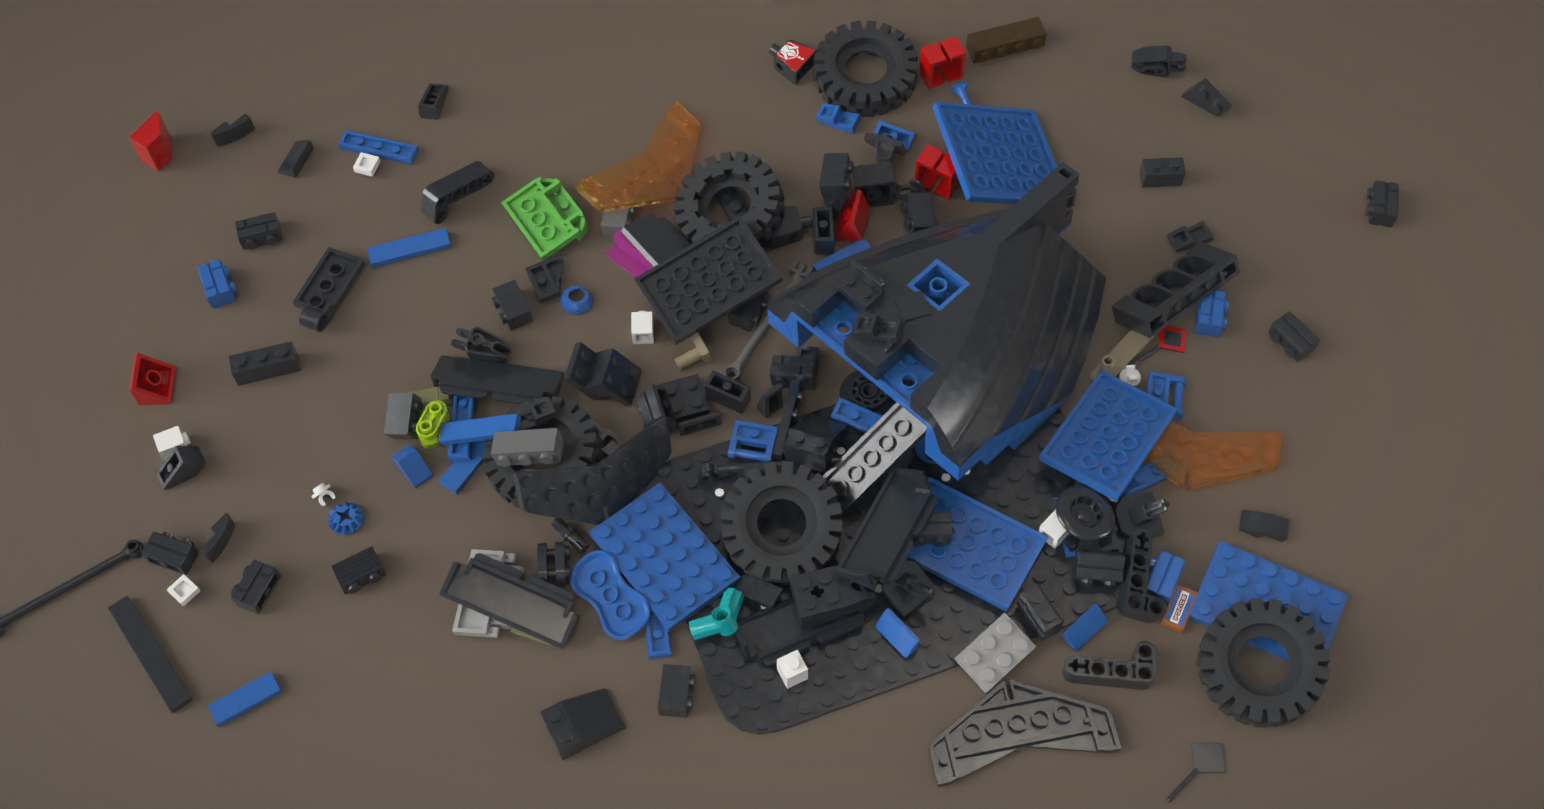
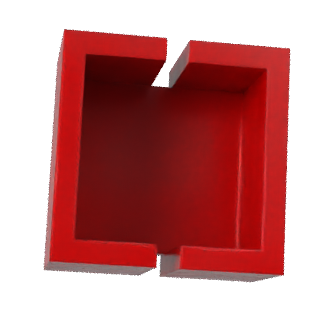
(947, 56)
(931, 166)

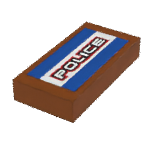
(1179, 608)

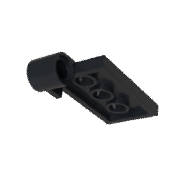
(318, 316)

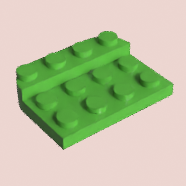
(546, 215)

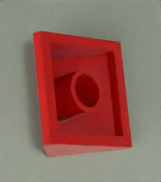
(852, 218)
(152, 380)

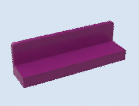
(627, 256)

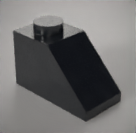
(180, 466)

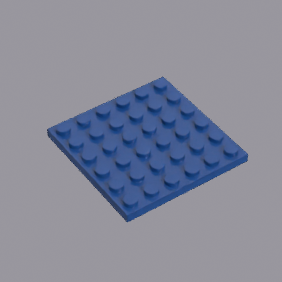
(994, 150)

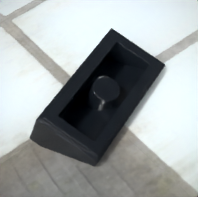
(296, 158)
(699, 423)

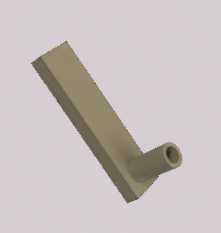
(695, 354)
(1122, 354)

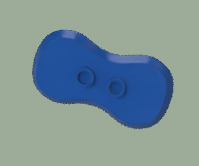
(619, 606)

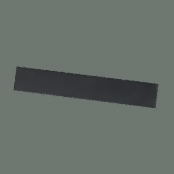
(150, 654)

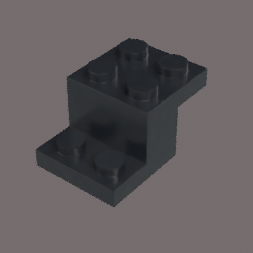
(602, 374)

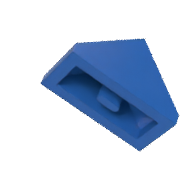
(412, 466)

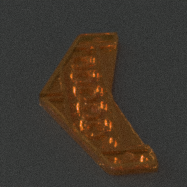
(650, 176)
(1214, 455)

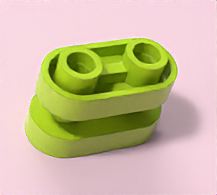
(431, 423)

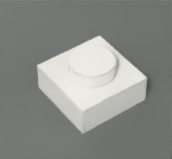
(366, 164)
(183, 590)

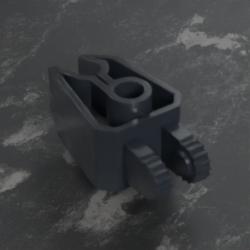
(1158, 61)
(482, 345)

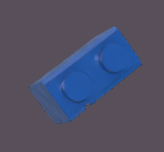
(216, 283)
(1210, 314)
(1164, 575)

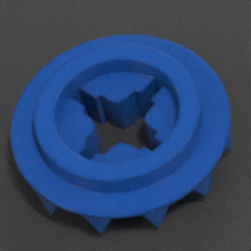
(347, 526)

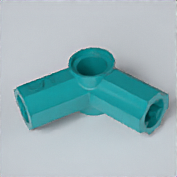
(722, 618)

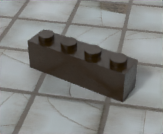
(1006, 40)

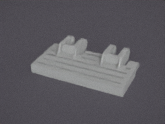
(474, 623)

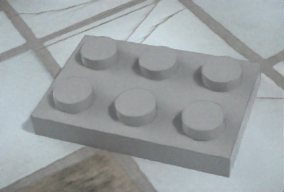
(995, 652)

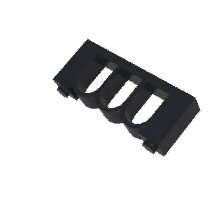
(1216, 269)

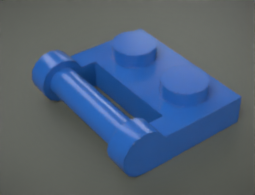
(1159, 384)
(752, 435)

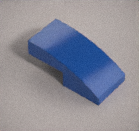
(836, 118)

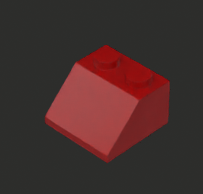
(153, 142)

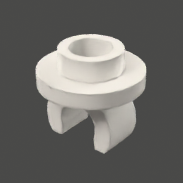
(1130, 375)
(320, 491)

